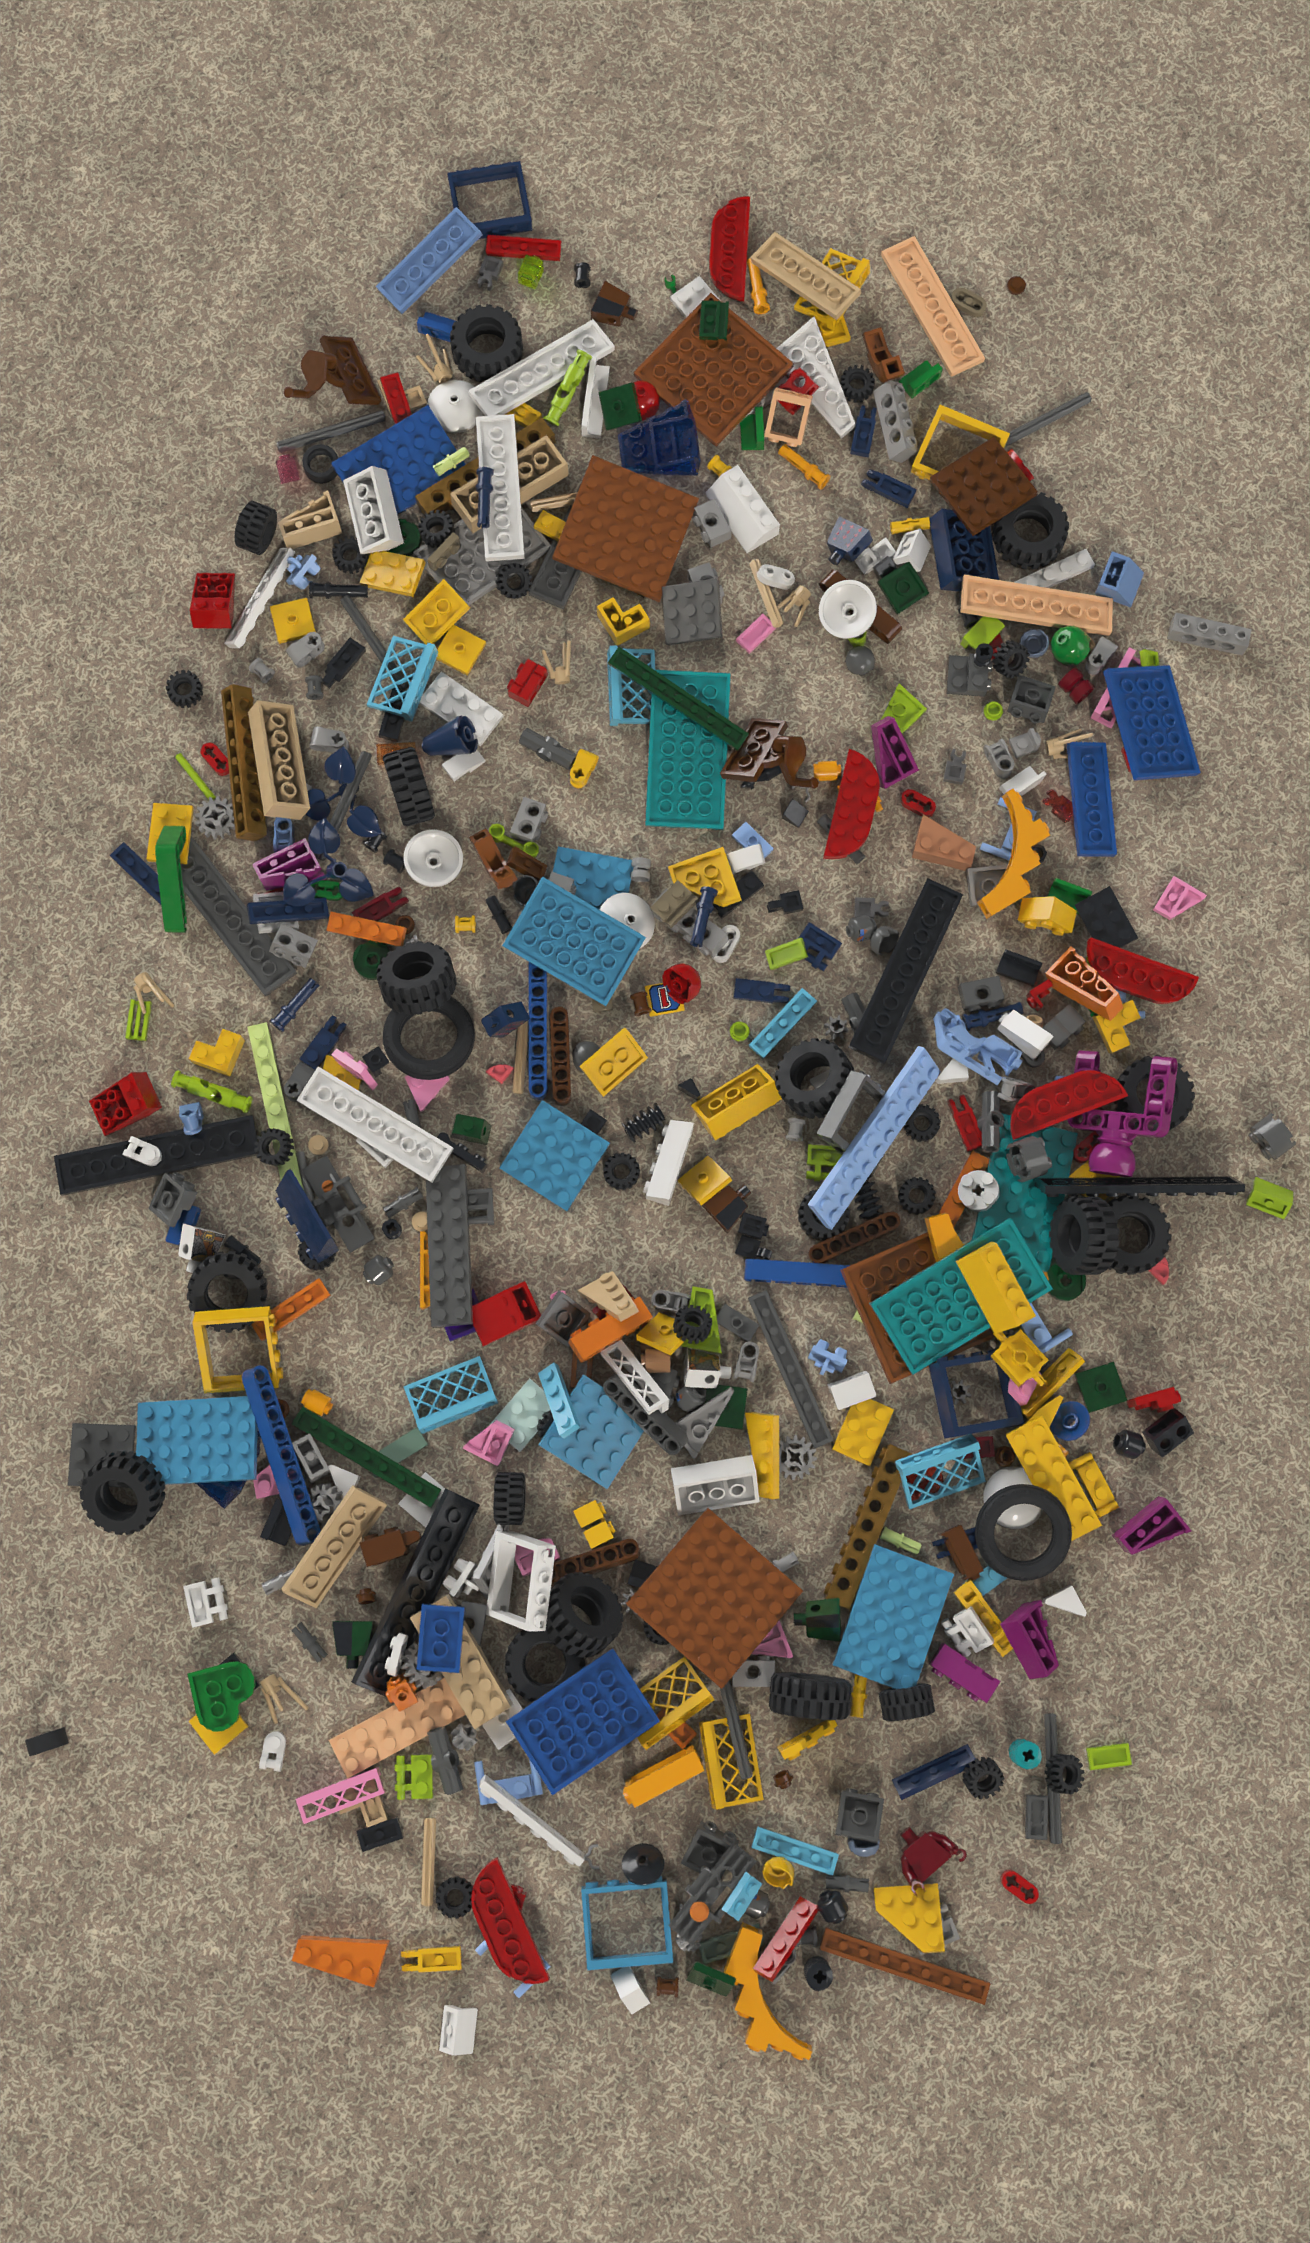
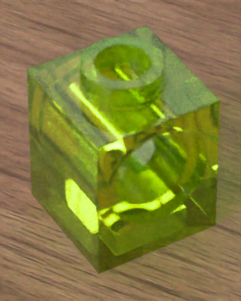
(530, 271)

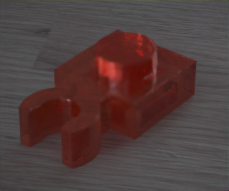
(1061, 805)

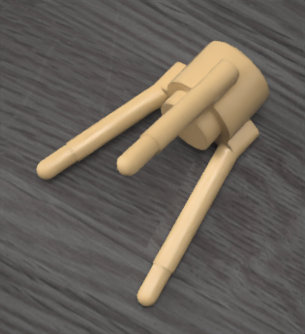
(442, 371)
(798, 597)
(562, 673)
(1055, 745)
(146, 984)
(270, 1687)

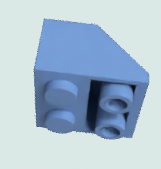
(1120, 579)

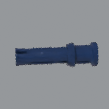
(484, 489)
(704, 908)
(288, 1011)
(982, 1019)

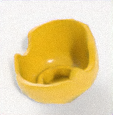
(778, 1872)

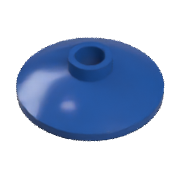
(1067, 1413)

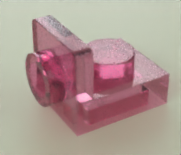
(287, 469)

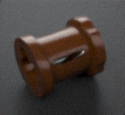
(640, 1003)
(667, 1986)

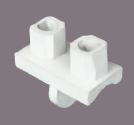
(456, 1586)

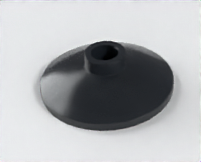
(646, 1872)

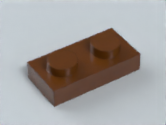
(526, 864)

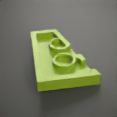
(904, 709)
(705, 1299)

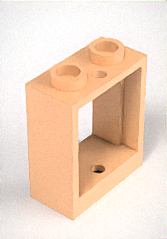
(791, 397)

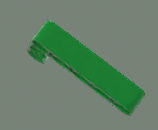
(170, 878)

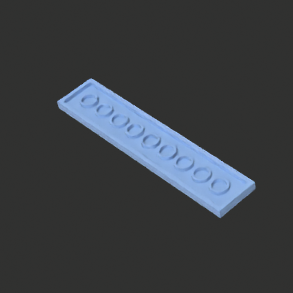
(874, 1138)

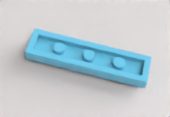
(782, 1023)
(559, 1400)
(795, 1850)

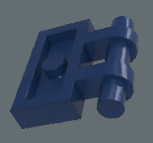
(820, 942)

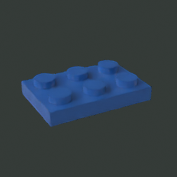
(440, 1638)

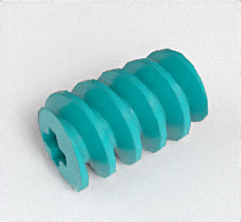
(1034, 1753)

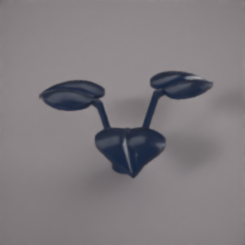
(342, 768)
(354, 884)

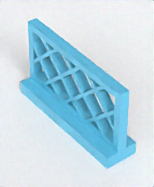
(418, 682)
(615, 691)
(456, 1411)
(940, 1455)

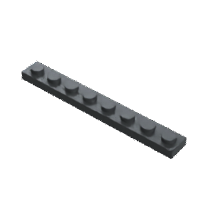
(790, 1369)

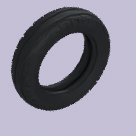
(438, 1067)
(1036, 1567)

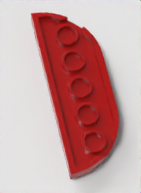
(729, 248)
(853, 807)
(1139, 974)
(1063, 1100)
(505, 1926)

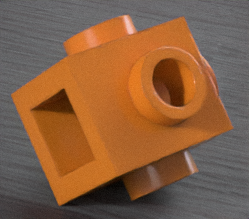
(401, 1692)

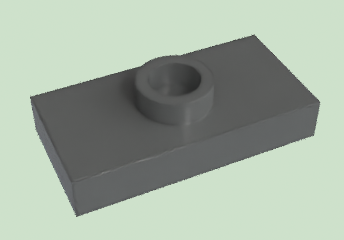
(737, 1323)
(1036, 1817)

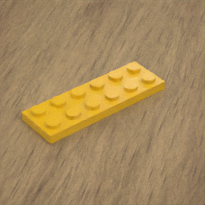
(1051, 1471)

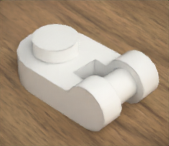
(149, 1155)
(274, 1743)

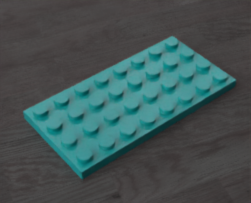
(686, 758)
(1022, 1200)
(937, 1308)

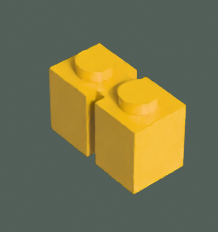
(600, 1533)

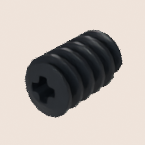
(643, 1123)
(868, 1201)
(823, 1979)

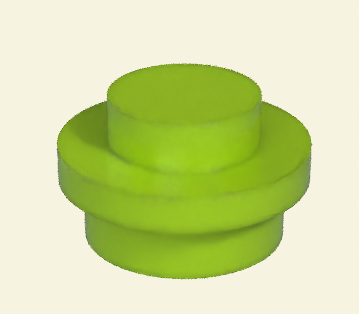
(993, 711)
(739, 1031)

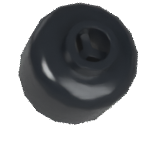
(1129, 1444)
(832, 1906)

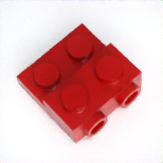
(1159, 1400)

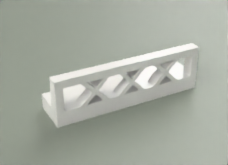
(592, 413)
(637, 1374)

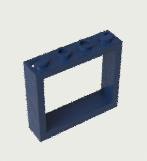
(493, 173)
(945, 1401)

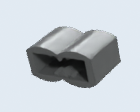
(1063, 1026)

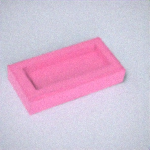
(755, 633)

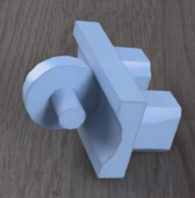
(299, 569)
(826, 1360)

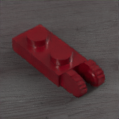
(381, 906)

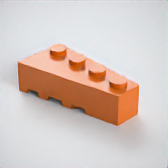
(1084, 985)
(607, 1332)
(344, 1957)

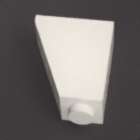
(1024, 1033)

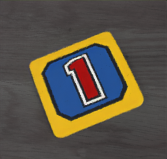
(660, 1001)

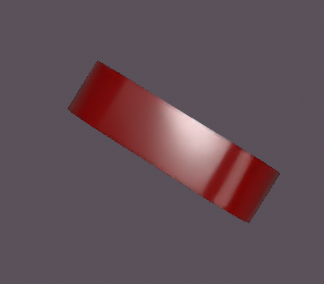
(212, 762)
(920, 799)
(1085, 1143)
(1016, 1890)

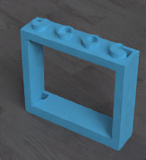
(626, 1960)

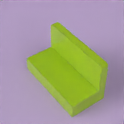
(982, 632)
(1270, 1198)

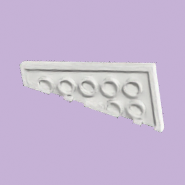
(809, 352)

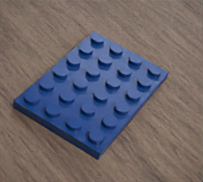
(406, 453)
(1151, 722)
(582, 1721)

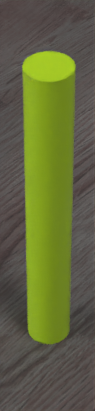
(194, 776)

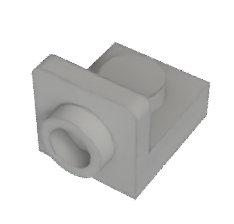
(1025, 743)

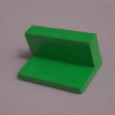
(920, 378)
(753, 431)
(1068, 892)

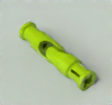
(571, 380)
(202, 1088)

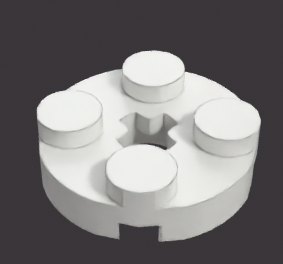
(985, 1181)

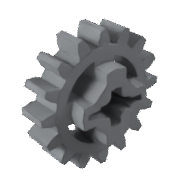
(209, 819)
(801, 1451)
(325, 1501)
(418, 1676)

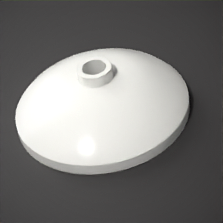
(457, 415)
(839, 600)
(431, 846)
(627, 904)
(1019, 1515)

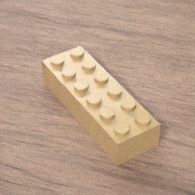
(538, 469)
(278, 760)
(477, 1684)

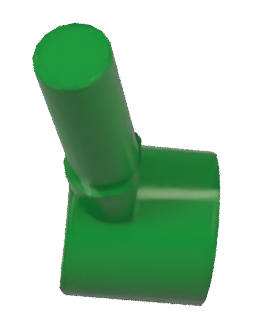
(671, 285)

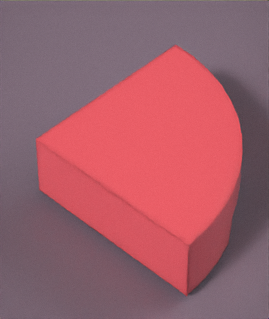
(500, 1072)
(1160, 1271)

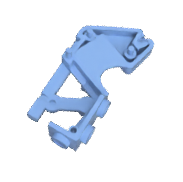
(957, 1043)

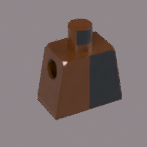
(612, 306)
(727, 1206)

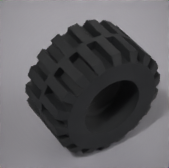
(255, 527)
(815, 1229)
(509, 1498)
(906, 1702)

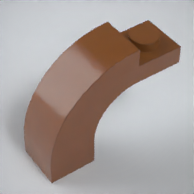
(880, 359)
(492, 859)

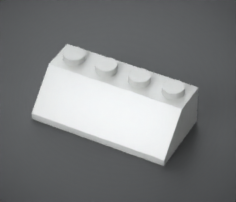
(743, 509)
(373, 510)
(669, 1161)
(715, 1485)

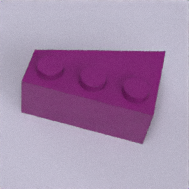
(891, 753)
(288, 861)
(1151, 1526)
(1030, 1640)
(963, 1674)

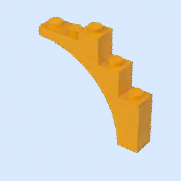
(1022, 860)
(943, 1236)
(764, 2026)

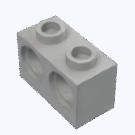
(525, 820)
(295, 941)

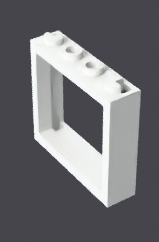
(502, 1576)

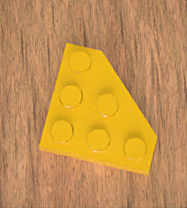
(708, 870)
(807, 1739)
(913, 1916)

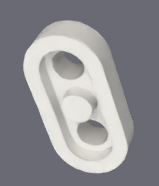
(775, 576)
(729, 947)
(398, 1646)

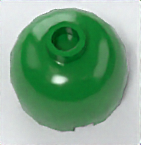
(1070, 645)

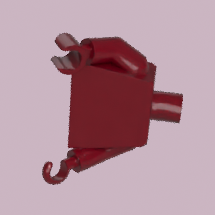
(925, 1855)

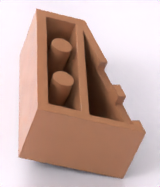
(942, 846)

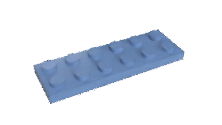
(429, 260)

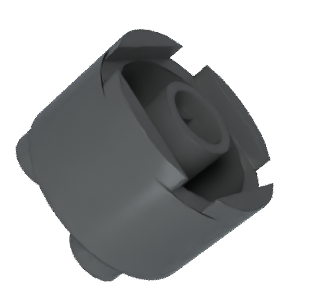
(1272, 1137)
(1028, 1158)

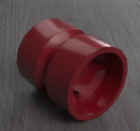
(1076, 686)

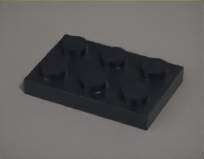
(1106, 918)

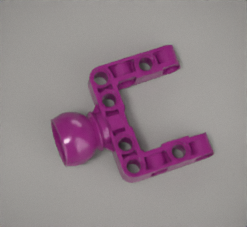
(1117, 1128)

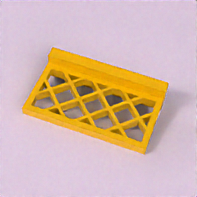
(856, 277)
(678, 1714)
(713, 1767)

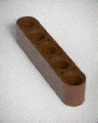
(883, 626)
(557, 1047)
(861, 1231)
(599, 1555)

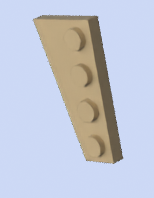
(610, 1295)

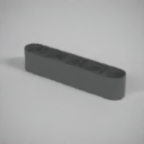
(656, 1425)

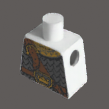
(198, 1244)
(703, 1369)

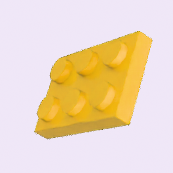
(393, 573)
(436, 613)
(169, 815)
(613, 1062)
(863, 1431)

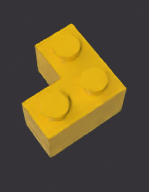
(620, 624)
(1047, 913)
(1113, 1031)
(222, 1056)

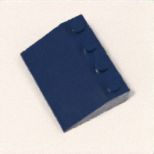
(960, 552)
(305, 1218)

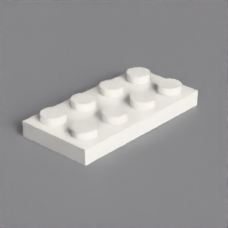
(450, 699)

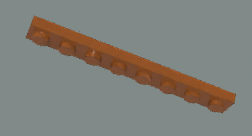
(905, 1965)

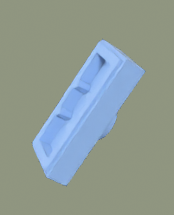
(747, 836)

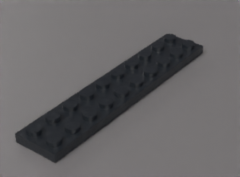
(905, 971)
(180, 1152)
(1134, 1185)
(417, 1586)

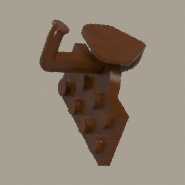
(339, 366)
(766, 749)

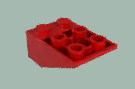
(213, 600)
(125, 1102)
(505, 1313)

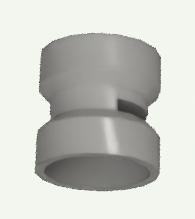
(640, 869)

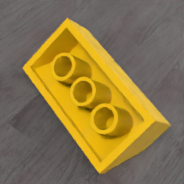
(736, 1101)
(995, 1288)

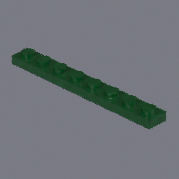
(678, 698)
(367, 1457)

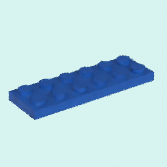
(1091, 799)

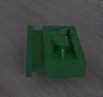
(714, 320)

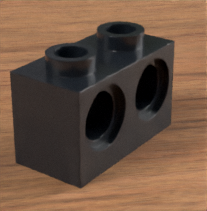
(1168, 1432)

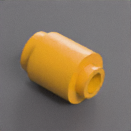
(827, 770)
(317, 1402)

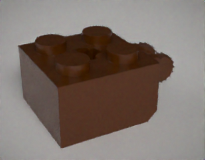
(388, 1546)

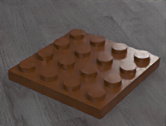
(983, 486)

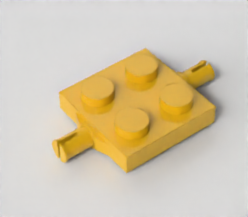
(1019, 1358)

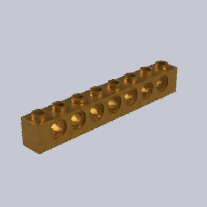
(443, 488)
(244, 780)
(869, 1538)

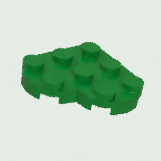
(219, 1692)

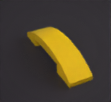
(970, 1596)

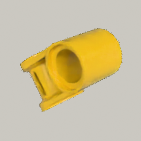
(583, 765)

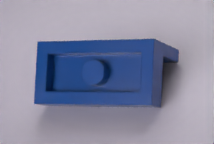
(435, 326)
(187, 1217)

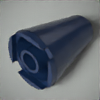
(452, 738)

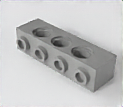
(895, 421)
(1209, 634)
(712, 944)

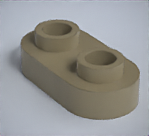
(969, 301)

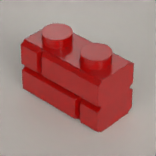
(527, 682)

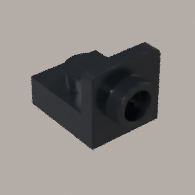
(375, 1060)
(753, 1226)

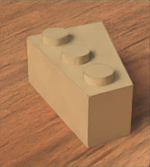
(311, 523)

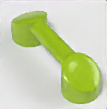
(498, 834)

